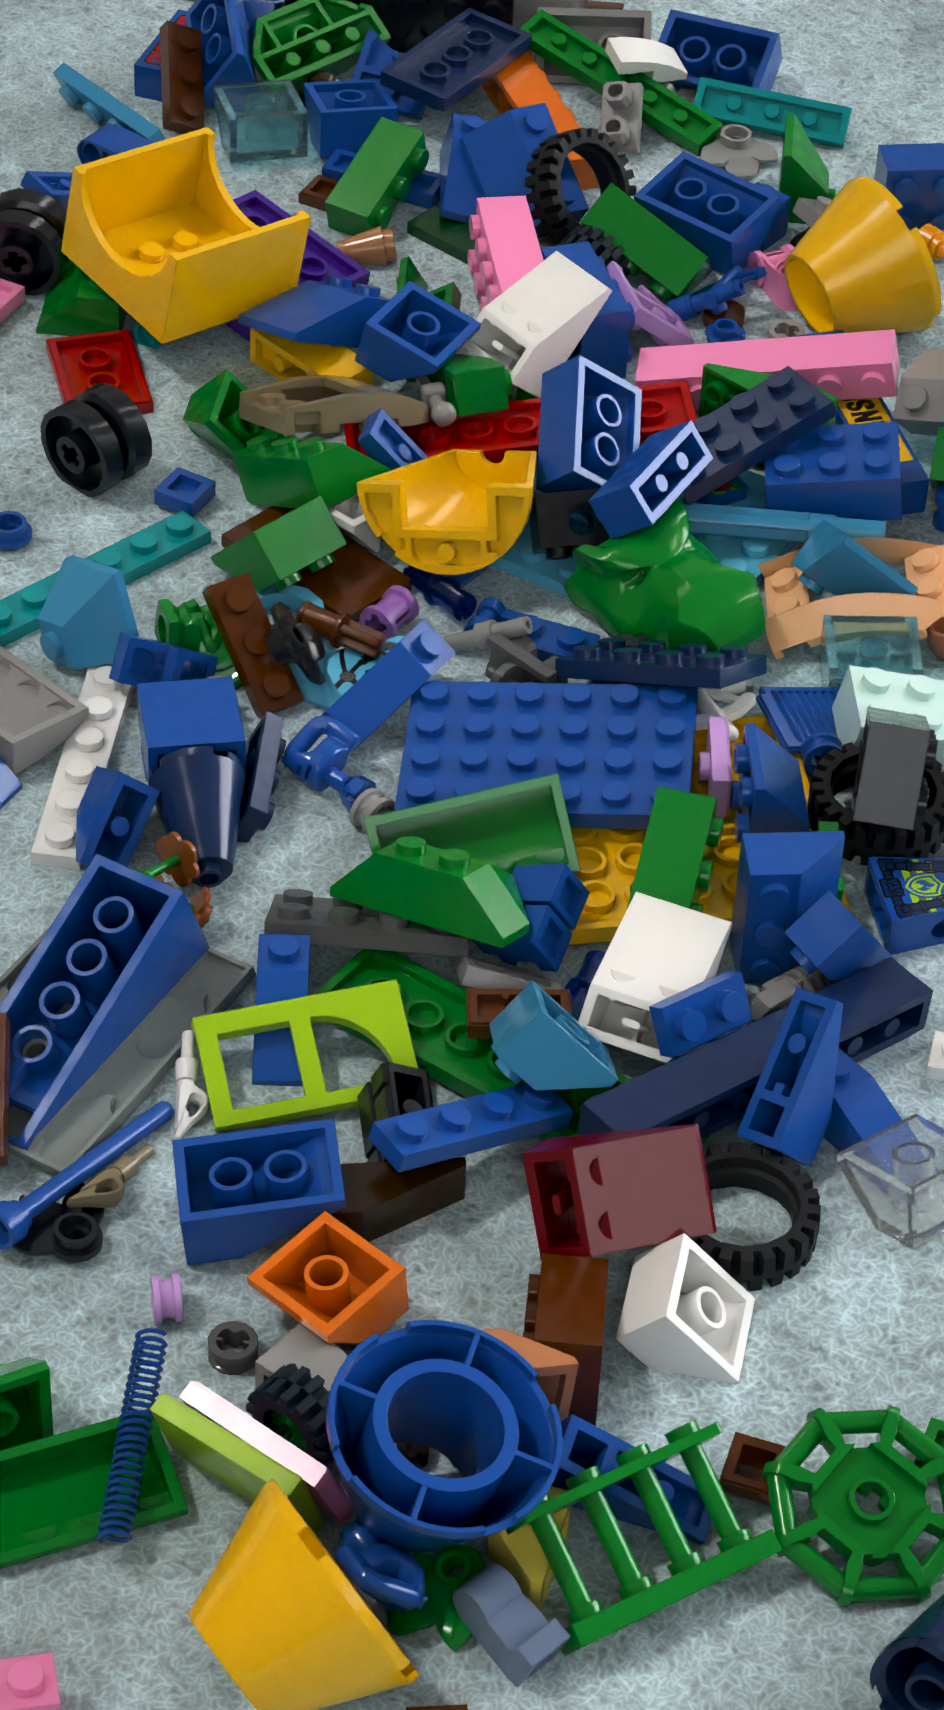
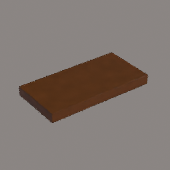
(345, 584)

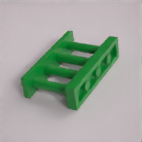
(688, 1569)

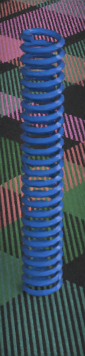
(127, 1436)

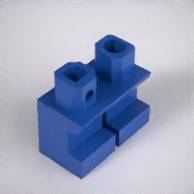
(553, 907)

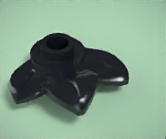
(295, 643)
(64, 1232)

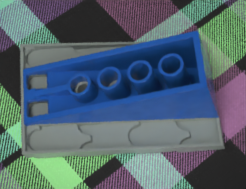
(96, 1012)

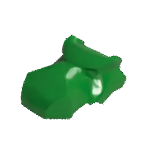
(667, 587)

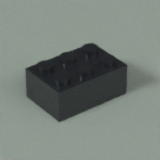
(891, 769)

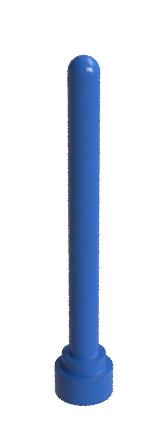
(18, 1215)

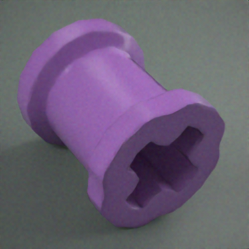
(391, 612)

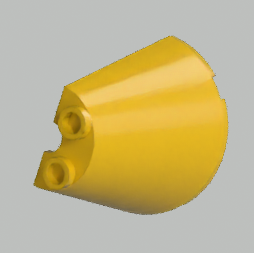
(451, 508)

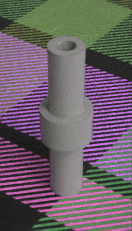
(481, 631)

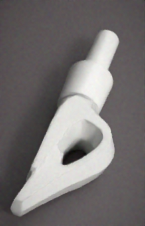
(187, 1092)

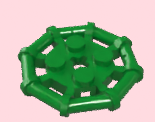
(835, 1510)

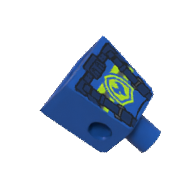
(906, 901)

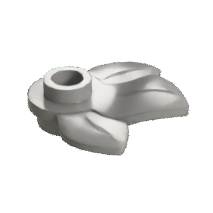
(738, 152)

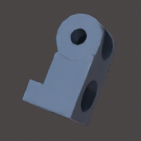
(508, 1623)

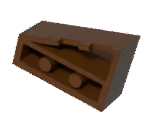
(569, 1315)

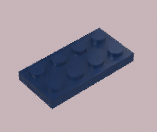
(455, 60)
(756, 427)
(655, 664)

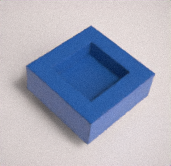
(184, 492)

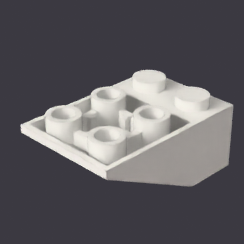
(539, 320)
(650, 958)

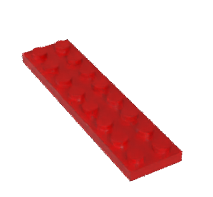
(518, 426)

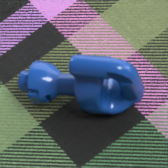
(325, 763)
(380, 1569)

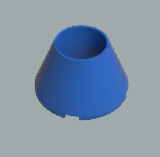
(456, 1395)

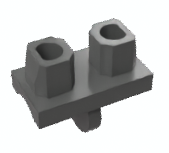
(518, 663)

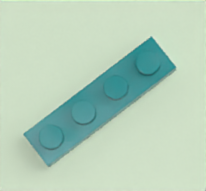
(767, 110)

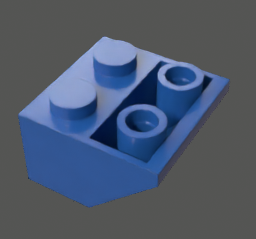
(768, 787)

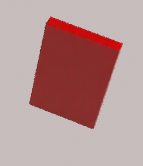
(99, 358)

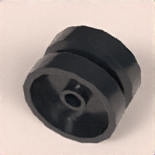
(31, 239)
(96, 439)

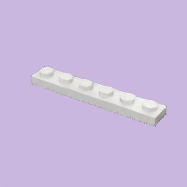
(83, 750)

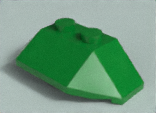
(312, 39)
(438, 891)

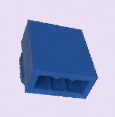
(189, 715)

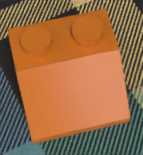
(334, 1282)

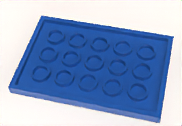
(600, 738)

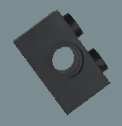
(551, 527)

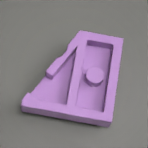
(650, 313)

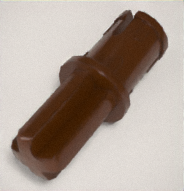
(343, 630)

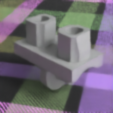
(623, 114)

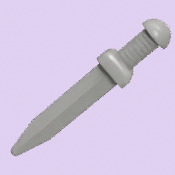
(435, 396)

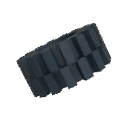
(294, 1409)

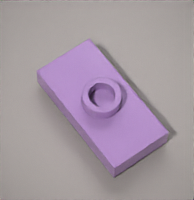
(715, 764)

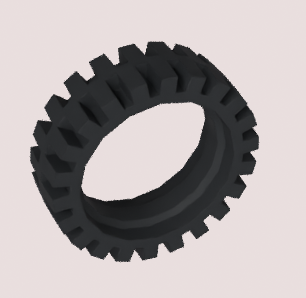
(547, 170)
(871, 839)
(779, 1182)

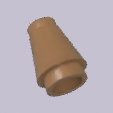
(370, 247)

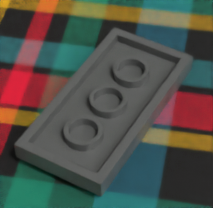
(354, 926)

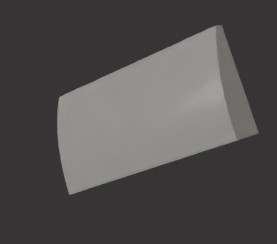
(33, 714)

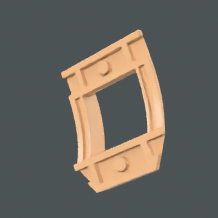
(798, 618)

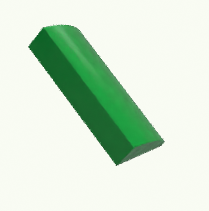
(497, 825)
(67, 1479)

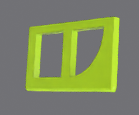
(369, 1009)

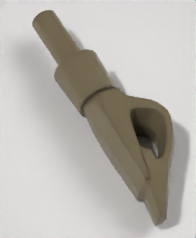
(107, 1187)

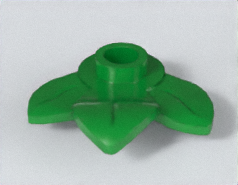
(439, 1588)

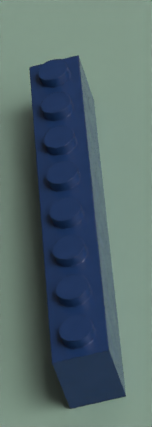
(719, 1078)

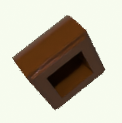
(745, 1466)

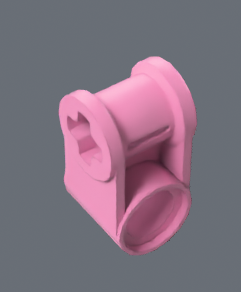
(774, 283)

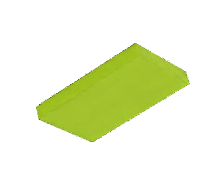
(229, 1457)

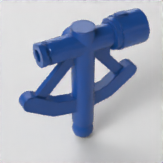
(716, 294)

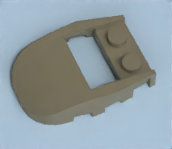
(323, 403)

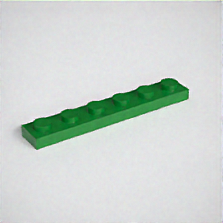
(593, 67)

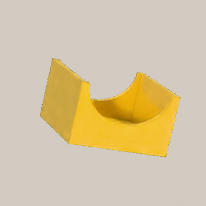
(172, 241)

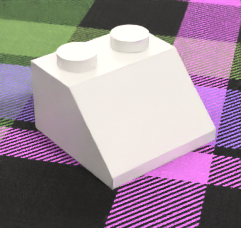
(685, 1313)

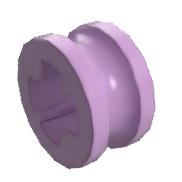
(166, 1298)

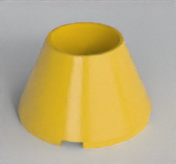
(863, 266)
(292, 1618)

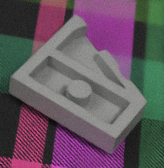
(487, 975)

